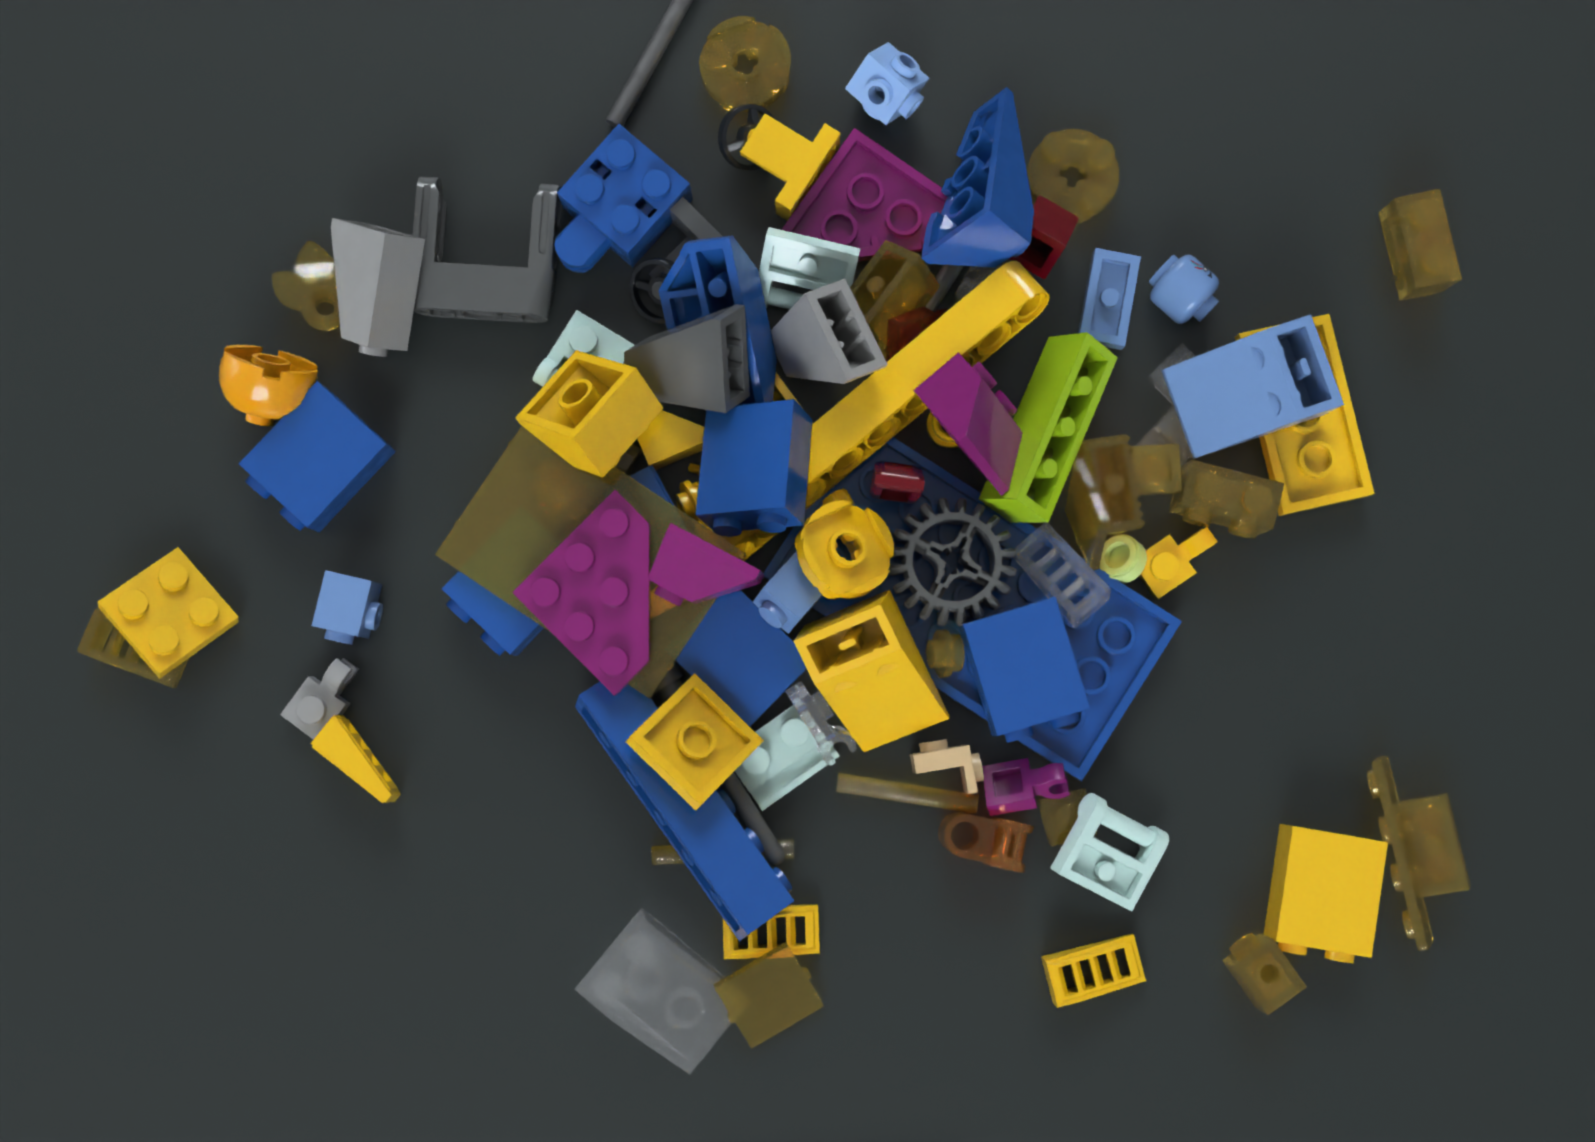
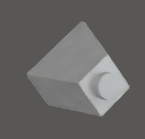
(375, 284)
(827, 337)

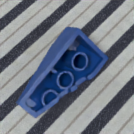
(989, 195)

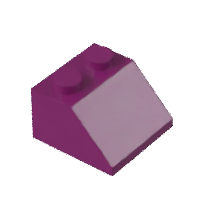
(975, 417)

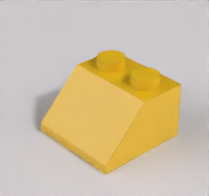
(591, 411)

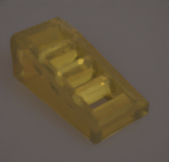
(93, 646)

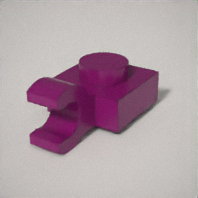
(1014, 785)

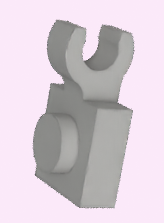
(320, 700)

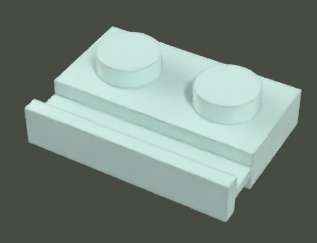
(782, 759)

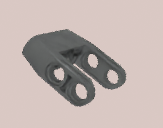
(479, 289)

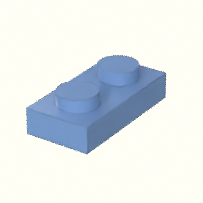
(1109, 297)

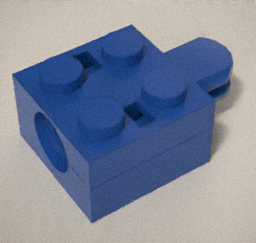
(616, 202)

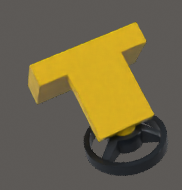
(779, 152)

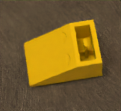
(871, 672)

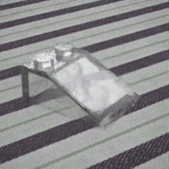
(658, 992)

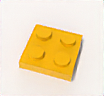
(168, 612)
(694, 741)

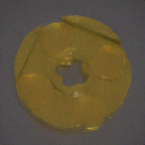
(755, 40)
(1093, 159)

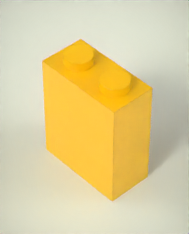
(1325, 893)

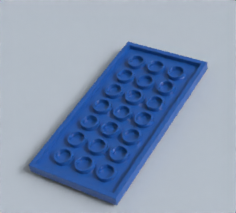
(1111, 647)

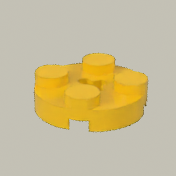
(834, 574)

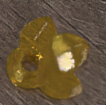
(309, 286)

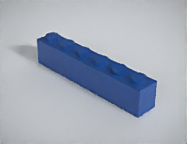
(708, 840)

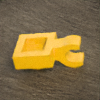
(1169, 563)

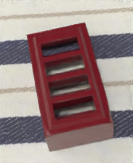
(897, 482)

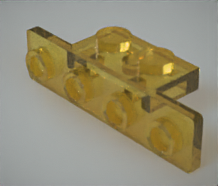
(1424, 849)

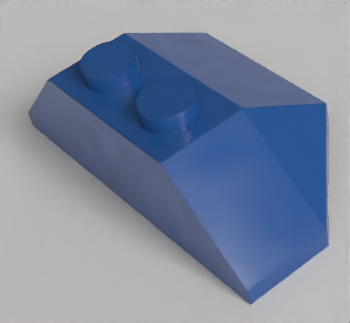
(713, 277)

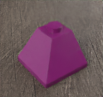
(697, 570)

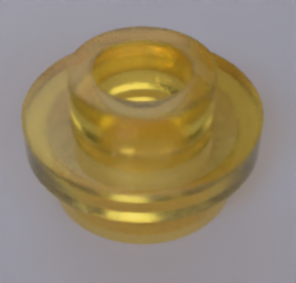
(945, 653)

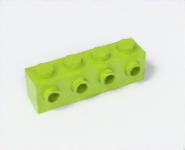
(1053, 425)

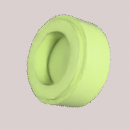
(1123, 558)

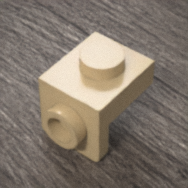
(938, 756)

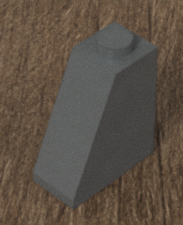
(697, 362)

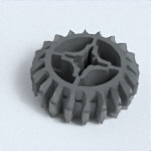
(972, 571)

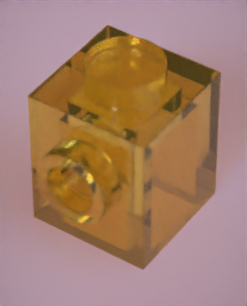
(1263, 972)

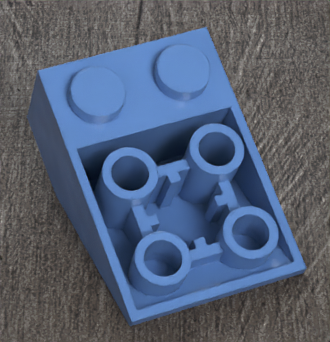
(1253, 387)

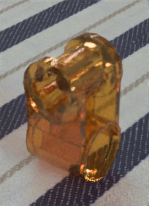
(994, 840)

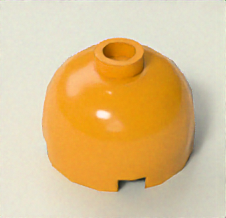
(264, 383)

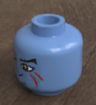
(1184, 289)

